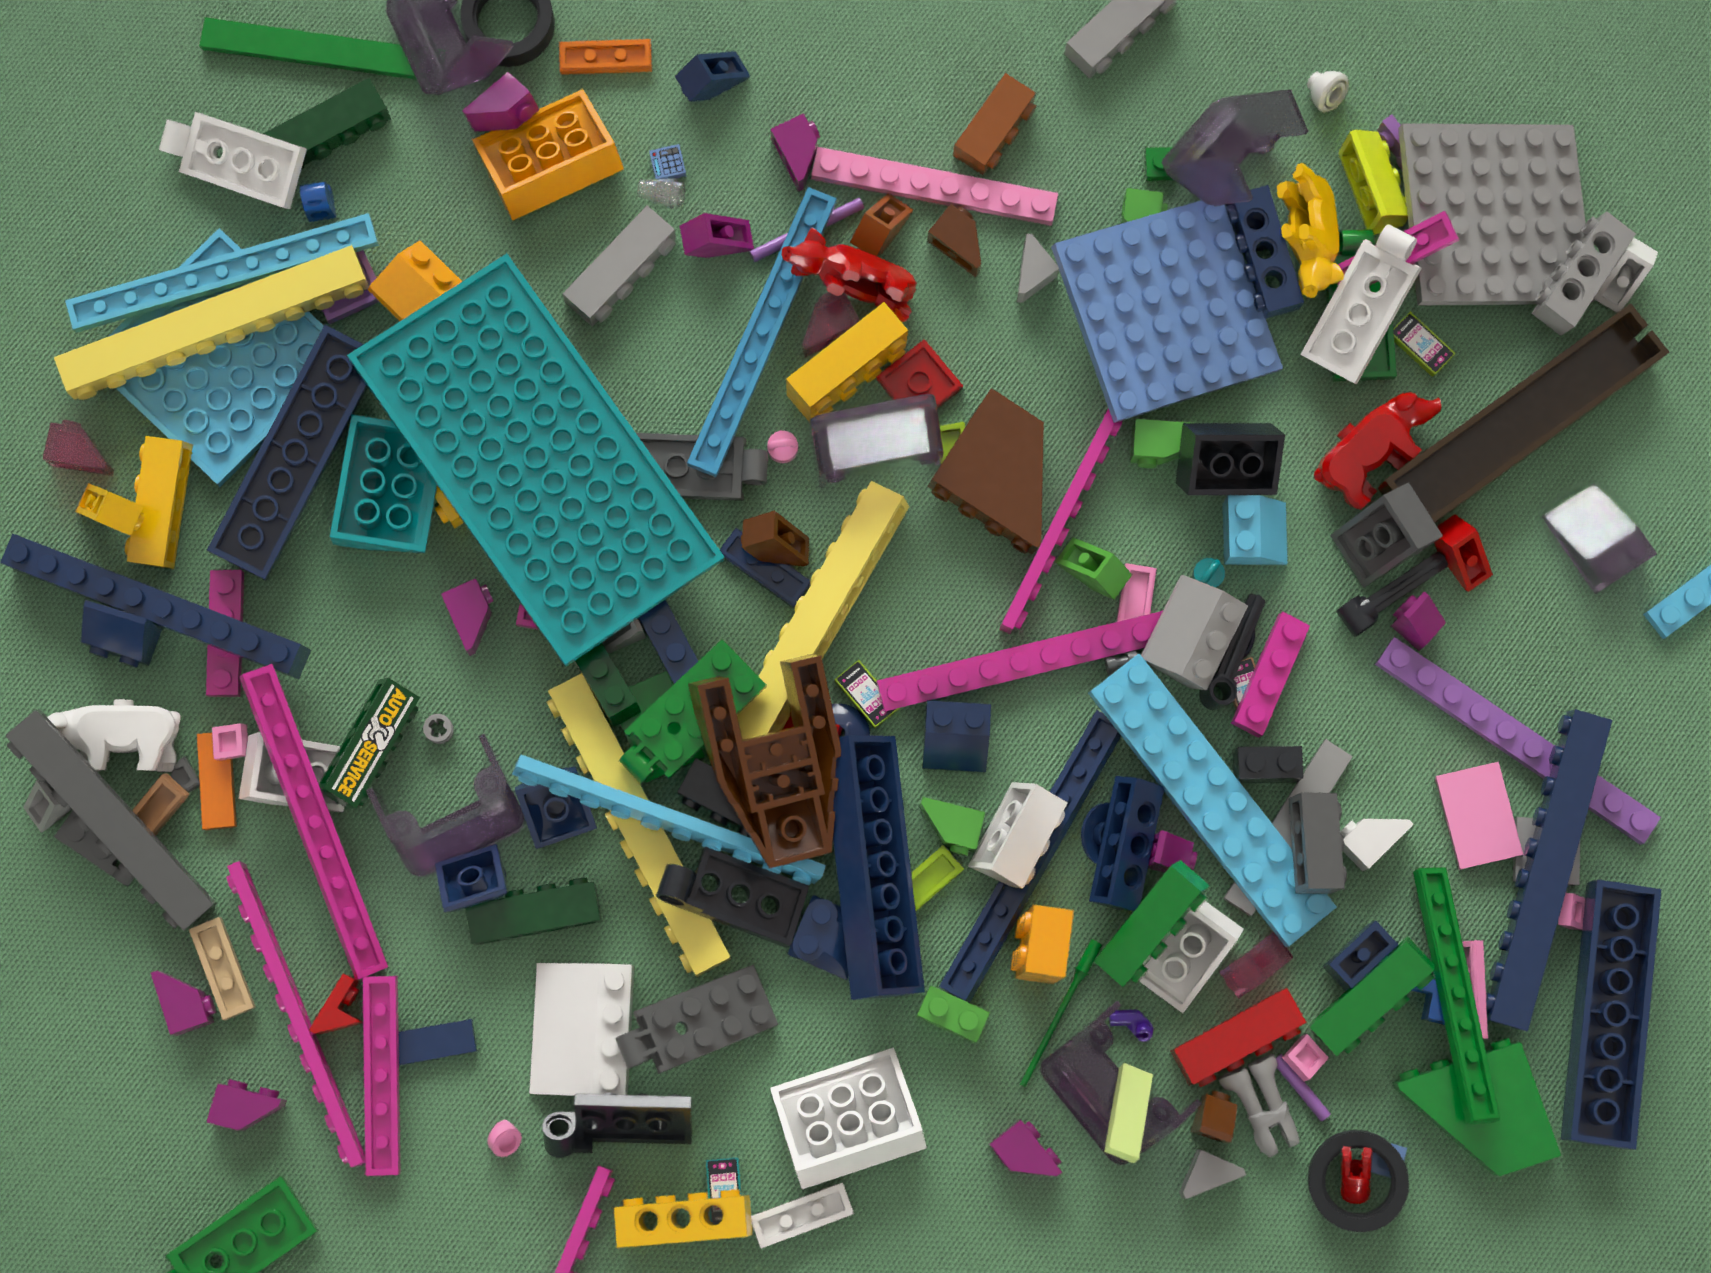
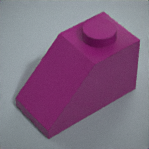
(501, 106)
(797, 147)
(716, 236)
(469, 611)
(1168, 850)
(182, 1004)

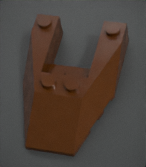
(780, 779)

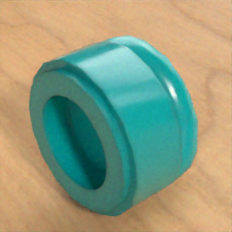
(1209, 572)

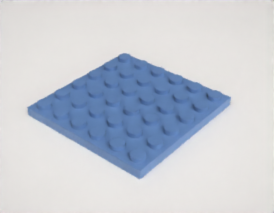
(1166, 308)

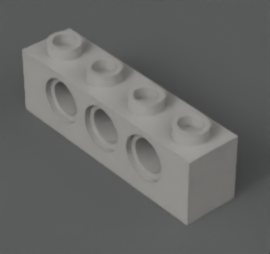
(1612, 240)

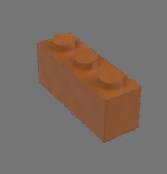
(995, 124)

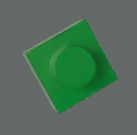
(1153, 163)

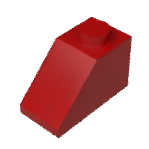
(1463, 552)

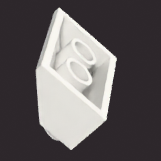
(1018, 834)

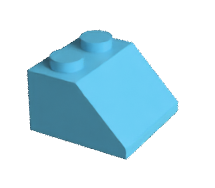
(1254, 530)

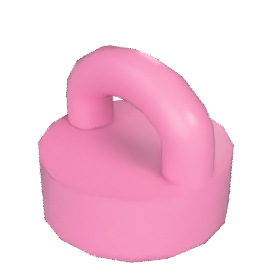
(782, 446)
(504, 1139)

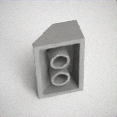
(1193, 632)

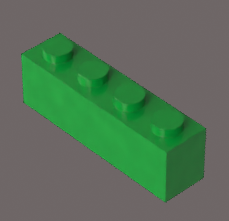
(1152, 923)
(1372, 997)

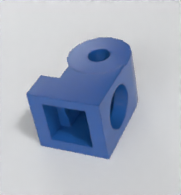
(318, 198)

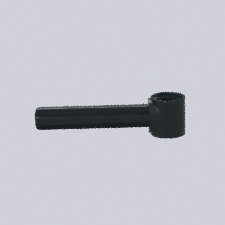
(1362, 612)
(1233, 656)

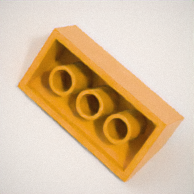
(412, 281)

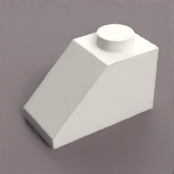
(1626, 275)
(1371, 839)

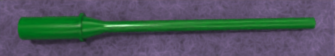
(1081, 972)

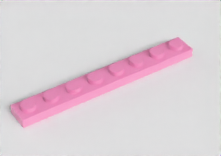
(934, 186)

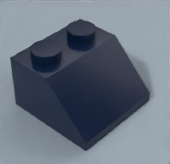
(119, 634)
(956, 736)

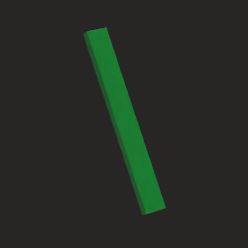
(305, 48)
(1456, 996)

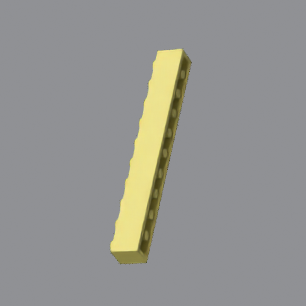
(211, 323)
(826, 602)
(651, 848)

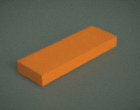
(605, 56)
(216, 787)

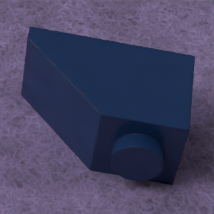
(711, 75)

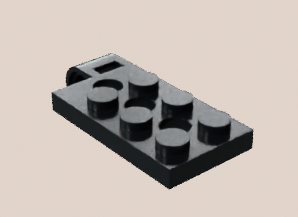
(684, 890)
(618, 1120)

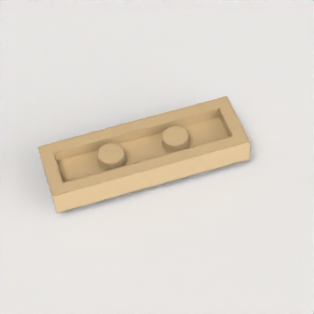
(222, 968)

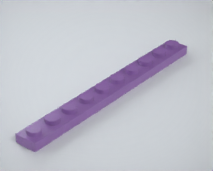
(1507, 734)

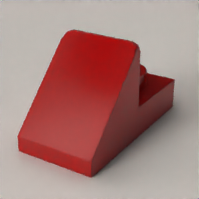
(331, 1015)

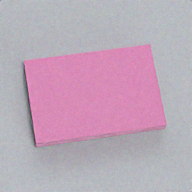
(1478, 815)

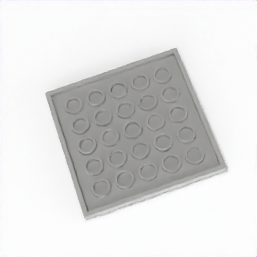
(1509, 200)

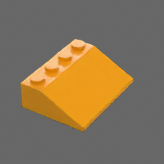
(549, 155)

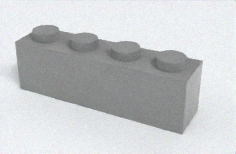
(1113, 32)
(620, 266)

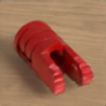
(1356, 1176)

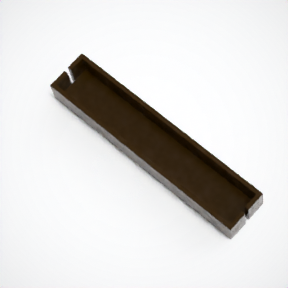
(1530, 414)

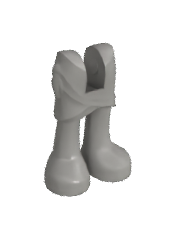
(1261, 1121)

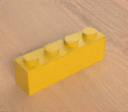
(162, 493)

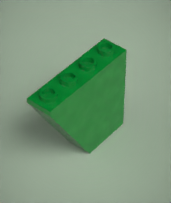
(1513, 1142)

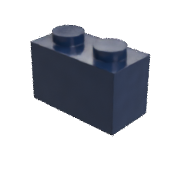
(1360, 955)

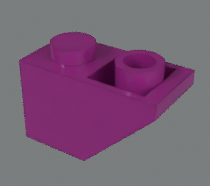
(1418, 620)
(242, 1108)
(1023, 1153)

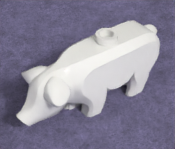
(122, 729)

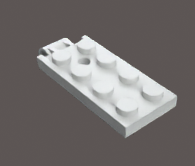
(249, 161)
(1355, 315)

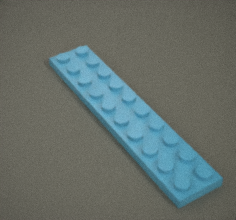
(1209, 797)

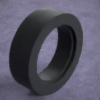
(523, 50)
(1368, 1220)

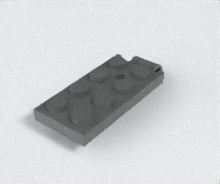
(738, 468)
(713, 1018)

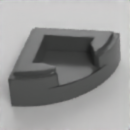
(185, 775)

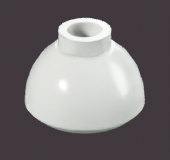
(1328, 89)

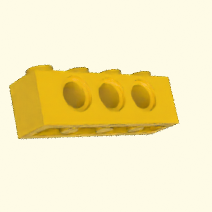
(633, 1232)

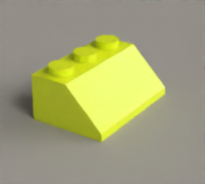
(1373, 180)

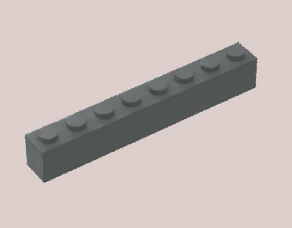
(110, 819)

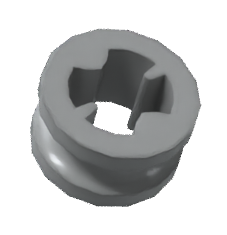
(447, 725)

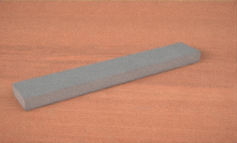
(1318, 778)

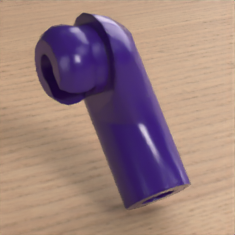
(1135, 1021)

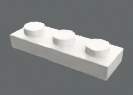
(801, 1215)

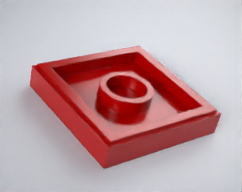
(920, 373)

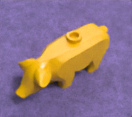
(1311, 229)

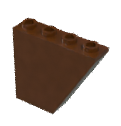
(997, 472)

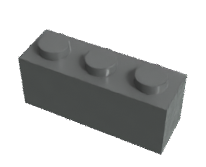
(1317, 843)

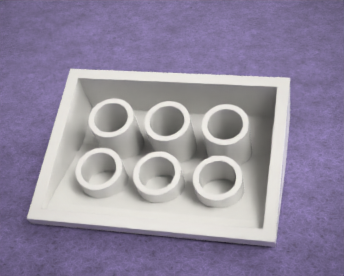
(576, 1025)
(848, 1118)

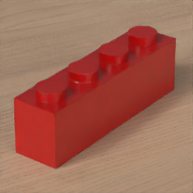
(1238, 1037)

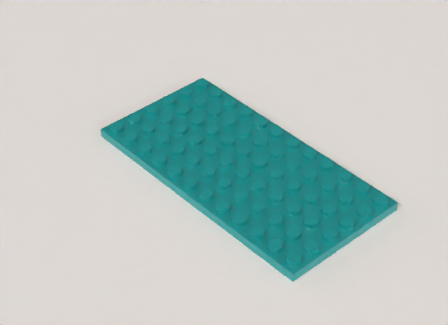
(536, 459)

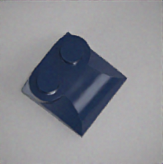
(552, 816)
(471, 878)
(821, 938)

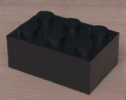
(1230, 458)

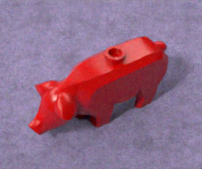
(853, 273)
(1374, 439)

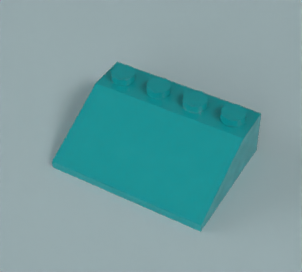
(382, 491)

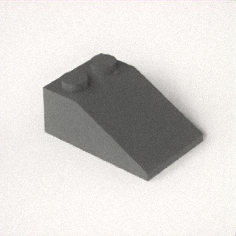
(1386, 534)

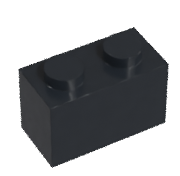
(1268, 764)

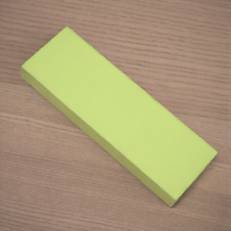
(1128, 1113)

